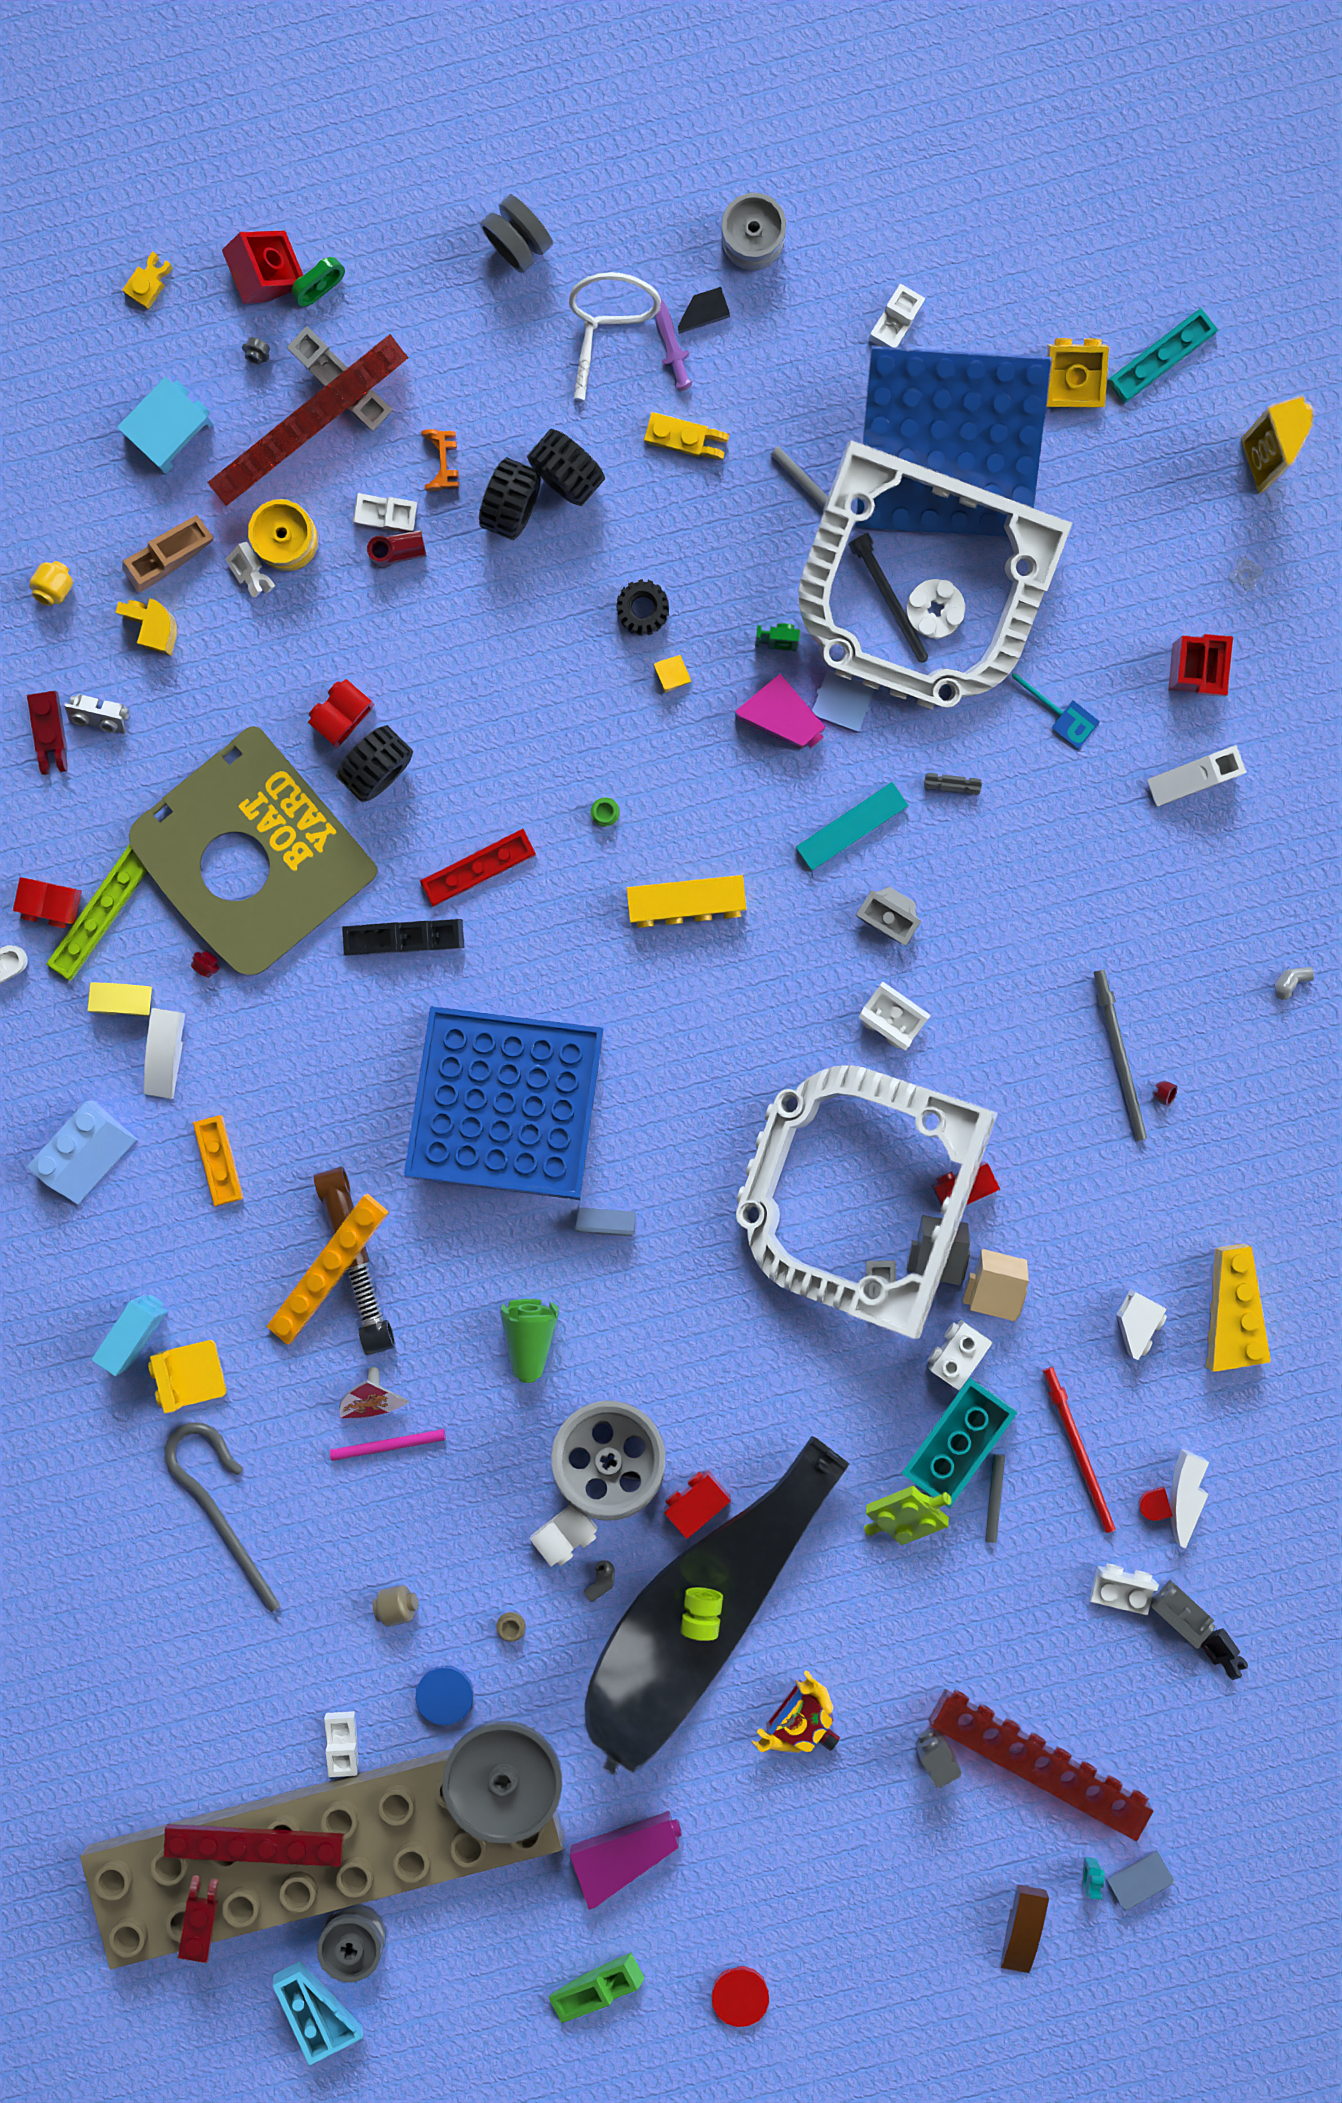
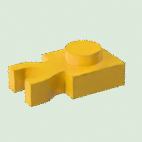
(145, 284)

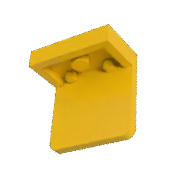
(187, 1375)

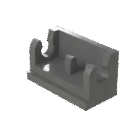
(1183, 1614)

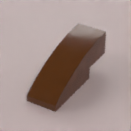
(1024, 1928)

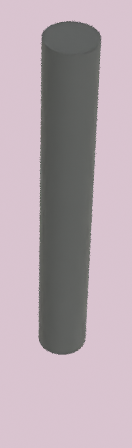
(995, 1498)

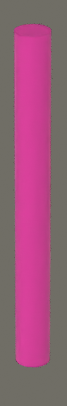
(387, 1445)

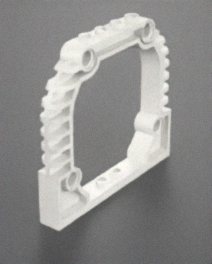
(1033, 537)
(961, 1128)

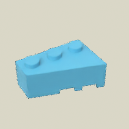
(314, 2013)

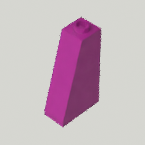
(620, 1856)

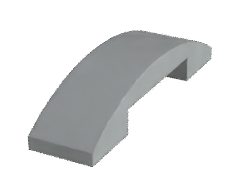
(326, 367)

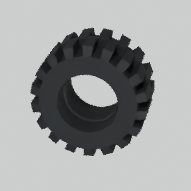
(566, 467)
(509, 498)
(374, 763)

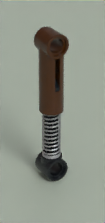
(334, 1193)

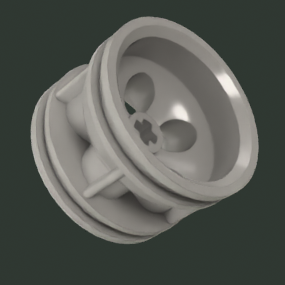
(626, 1424)

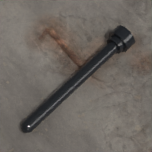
(863, 548)

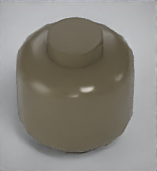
(395, 1606)

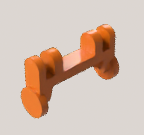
(438, 439)

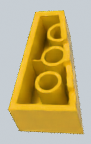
(1237, 1320)

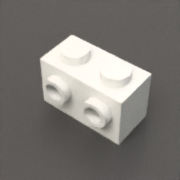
(958, 1354)

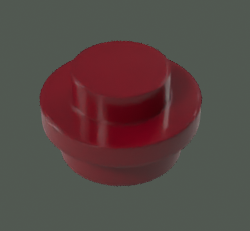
(205, 964)

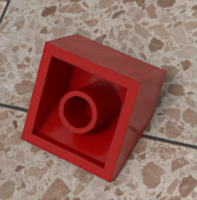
(262, 265)

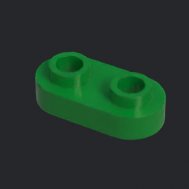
(317, 281)

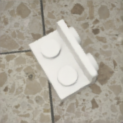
(1123, 1589)

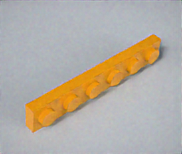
(327, 1269)

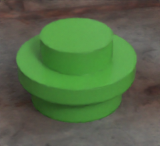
(605, 812)

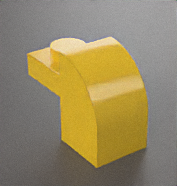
(158, 624)

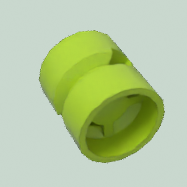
(701, 1619)

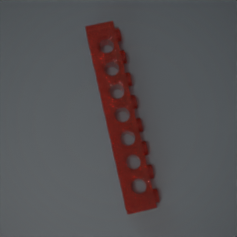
(308, 420)
(1128, 1820)

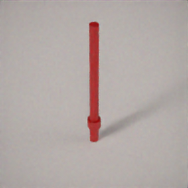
(1058, 1397)

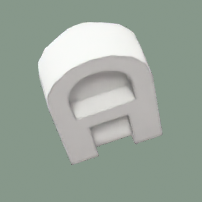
(12, 962)

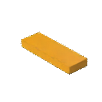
(218, 1160)

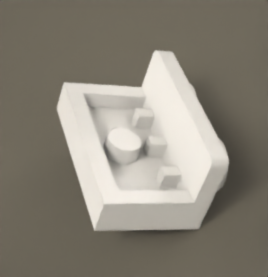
(893, 1016)

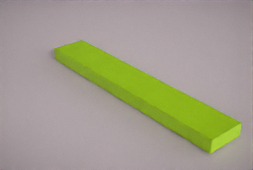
(98, 915)

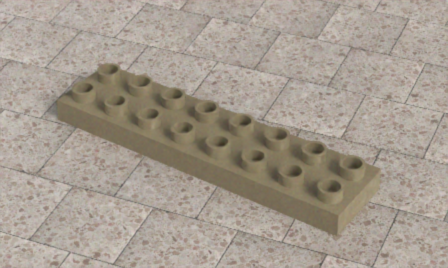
(392, 1843)

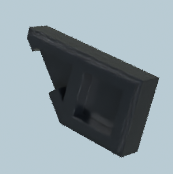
(704, 310)

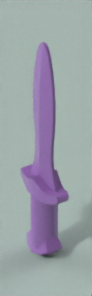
(675, 355)

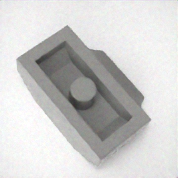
(890, 914)

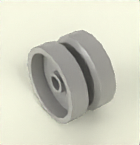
(768, 226)

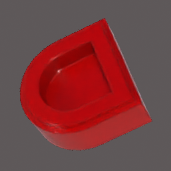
(1155, 1504)

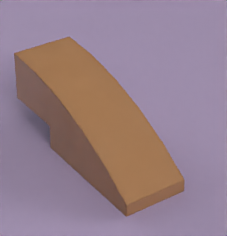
(166, 553)

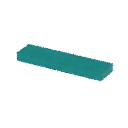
(1162, 355)
(852, 826)

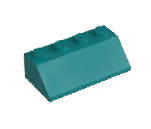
(960, 1441)

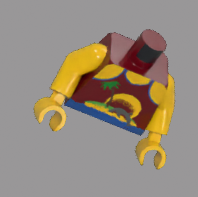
(800, 1720)

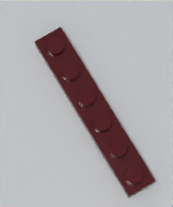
(253, 1845)

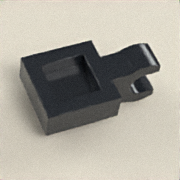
(1223, 1650)

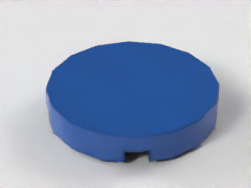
(444, 1695)

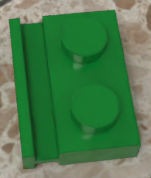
(779, 637)

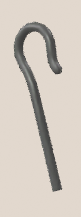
(209, 1504)

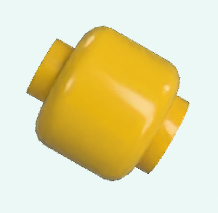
(50, 583)

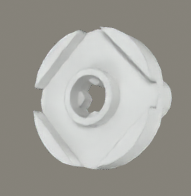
(942, 593)

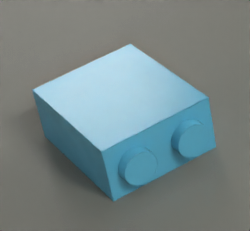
(130, 1334)

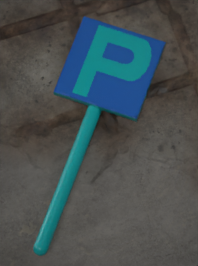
(1073, 724)

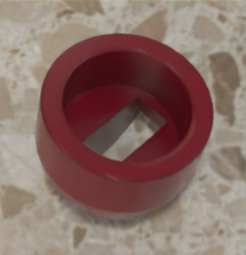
(1166, 1092)

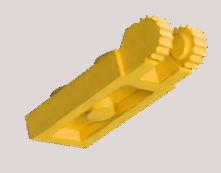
(683, 436)

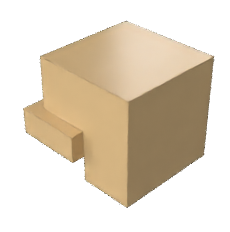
(998, 1285)

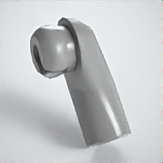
(1289, 980)

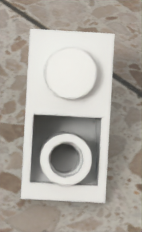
(1138, 1321)

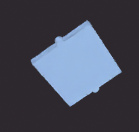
(842, 701)

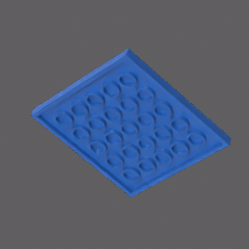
(961, 418)
(504, 1103)

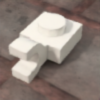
(246, 569)

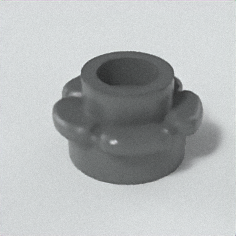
(256, 350)

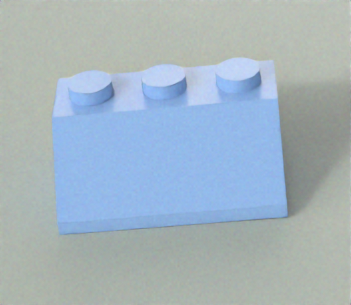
(82, 1152)

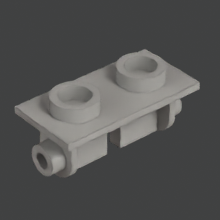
(83, 712)

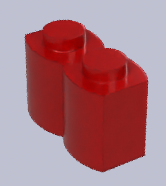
(340, 713)
(46, 901)

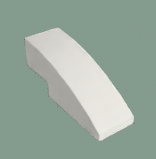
(163, 1052)
(1186, 1496)

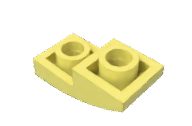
(119, 999)

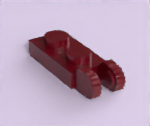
(47, 729)
(199, 1922)

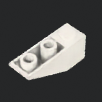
(1196, 776)

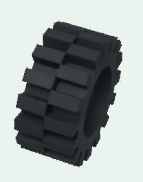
(642, 625)

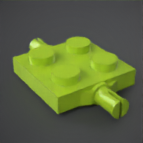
(907, 1515)

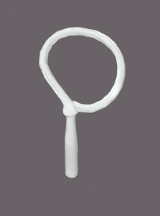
(591, 323)

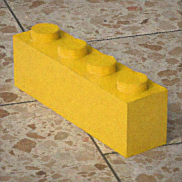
(686, 899)

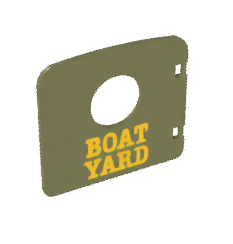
(309, 852)

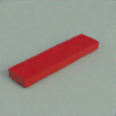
(478, 867)

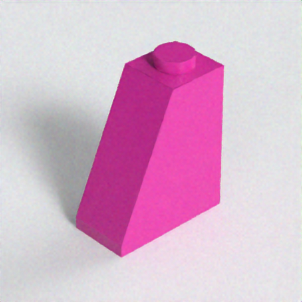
(782, 714)

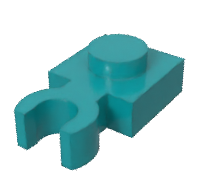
(1092, 1878)

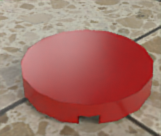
(740, 1996)

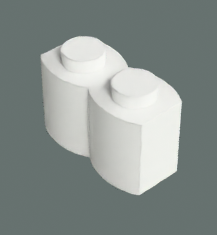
(563, 1534)

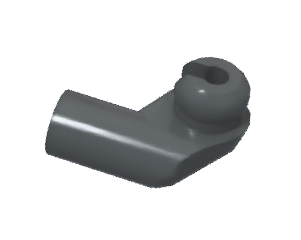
(604, 1580)

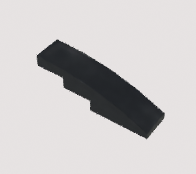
(403, 937)

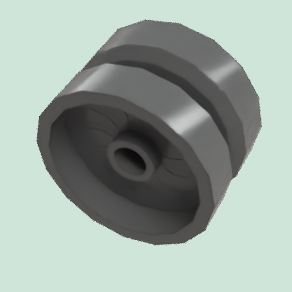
(516, 233)
(351, 1943)

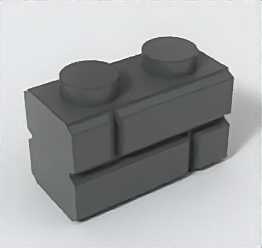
(937, 1757)

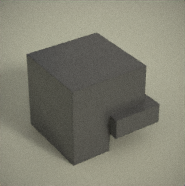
(958, 1256)

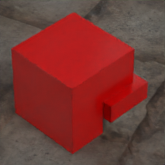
(1201, 664)

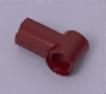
(401, 548)

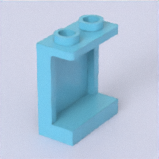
(165, 422)

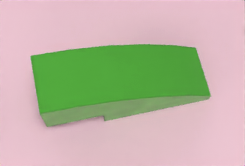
(597, 1988)

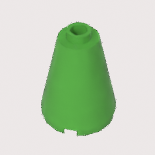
(528, 1336)

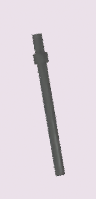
(1106, 999)

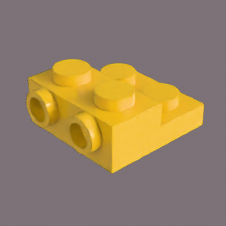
(1077, 373)

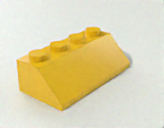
(1276, 440)

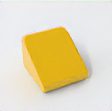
(672, 673)

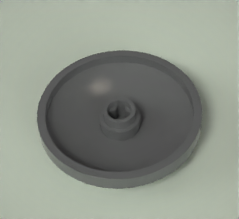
(502, 1782)

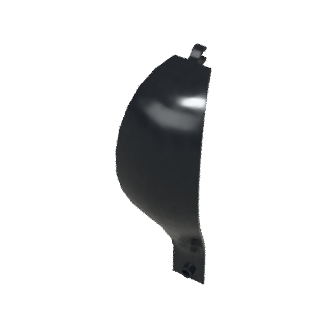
(653, 1672)

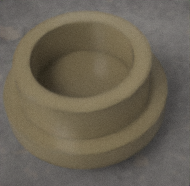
(510, 1626)

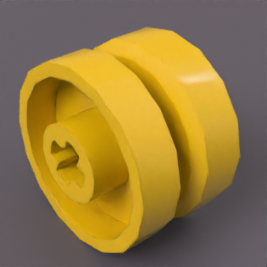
(271, 522)

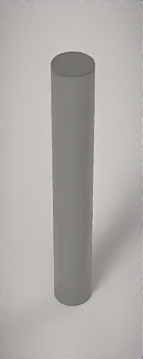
(798, 474)

